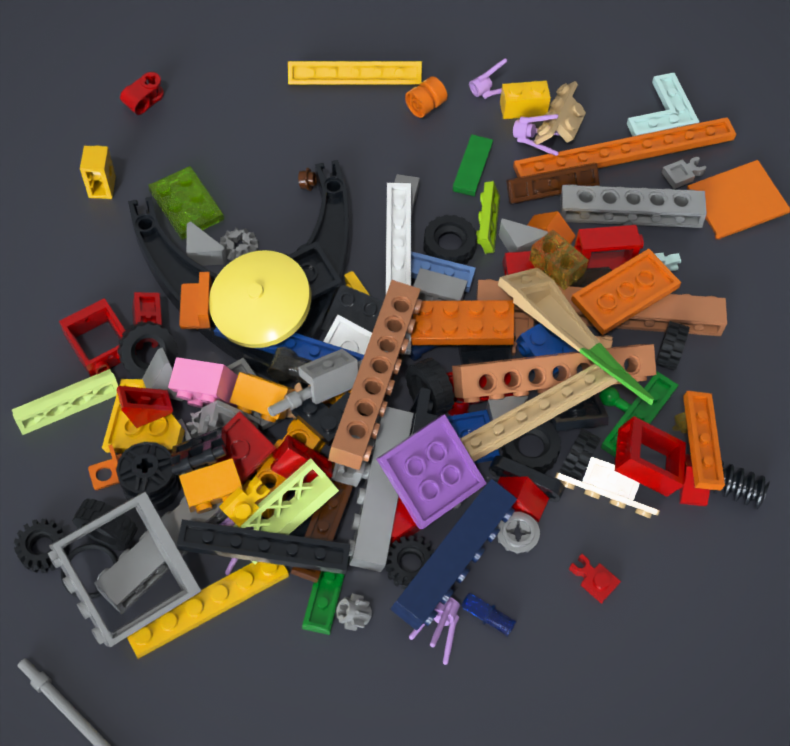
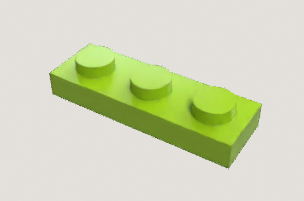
(488, 217)

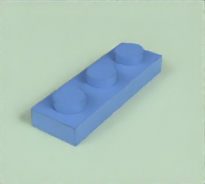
(441, 266)

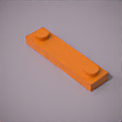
(703, 441)

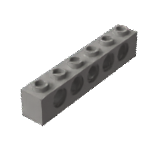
(637, 205)

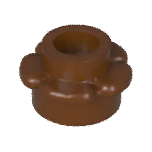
(307, 179)

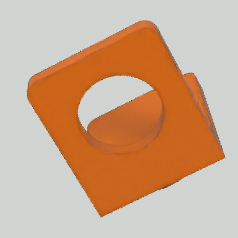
(109, 464)

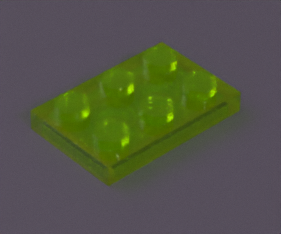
(185, 200)

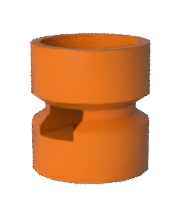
(426, 96)

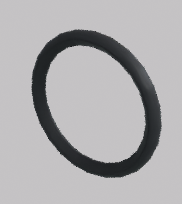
(84, 547)

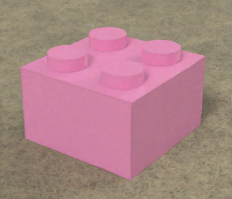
(202, 382)

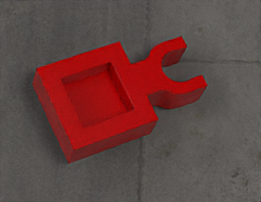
(597, 580)

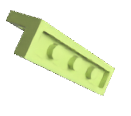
(65, 402)
(292, 513)

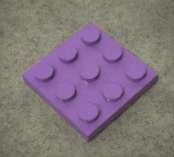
(431, 471)

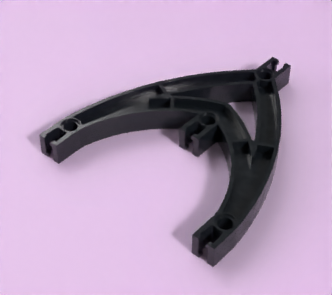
(174, 268)

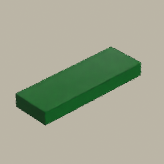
(472, 165)
(323, 602)

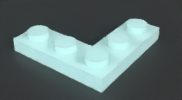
(677, 108)

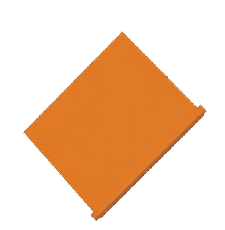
(740, 199)

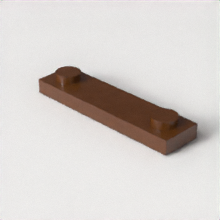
(551, 182)

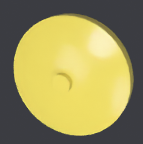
(260, 299)

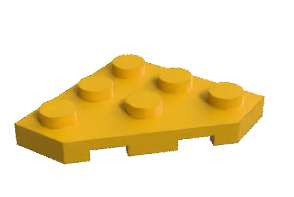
(124, 434)

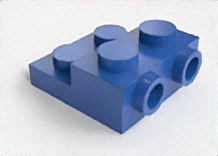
(540, 342)

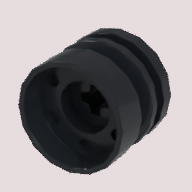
(158, 482)

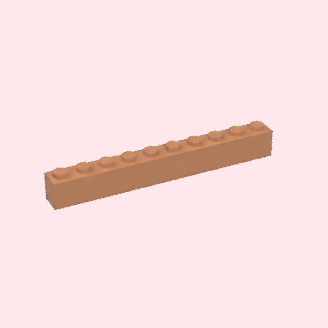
(700, 313)

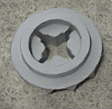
(249, 244)
(526, 525)

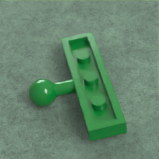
(658, 387)

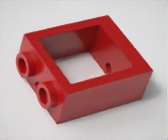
(609, 239)
(85, 321)
(630, 464)

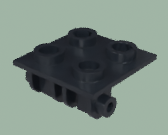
(355, 307)

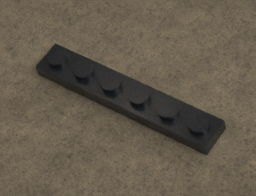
(263, 546)

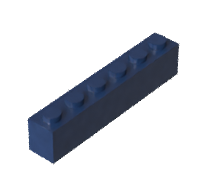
(453, 555)

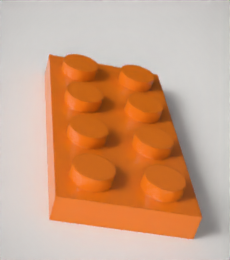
(625, 291)
(464, 323)

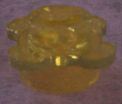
(681, 423)

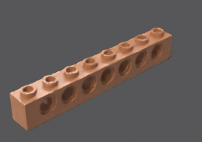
(394, 316)
(467, 376)

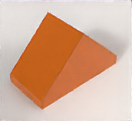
(555, 222)

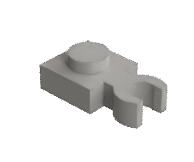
(681, 173)

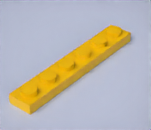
(354, 72)
(206, 605)

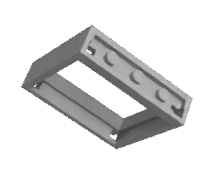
(167, 549)

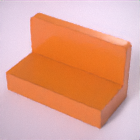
(195, 303)

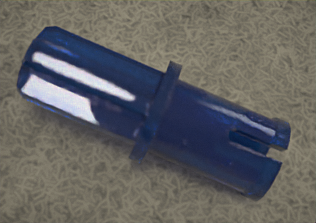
(488, 614)

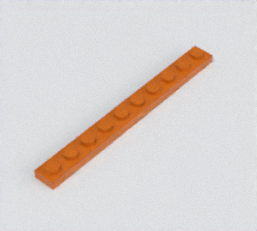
(632, 148)

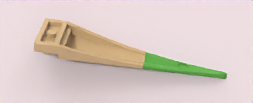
(545, 302)

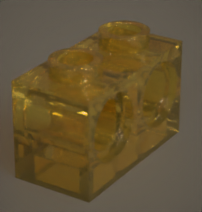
(560, 256)

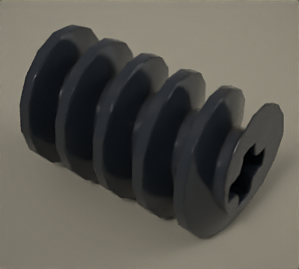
(744, 486)

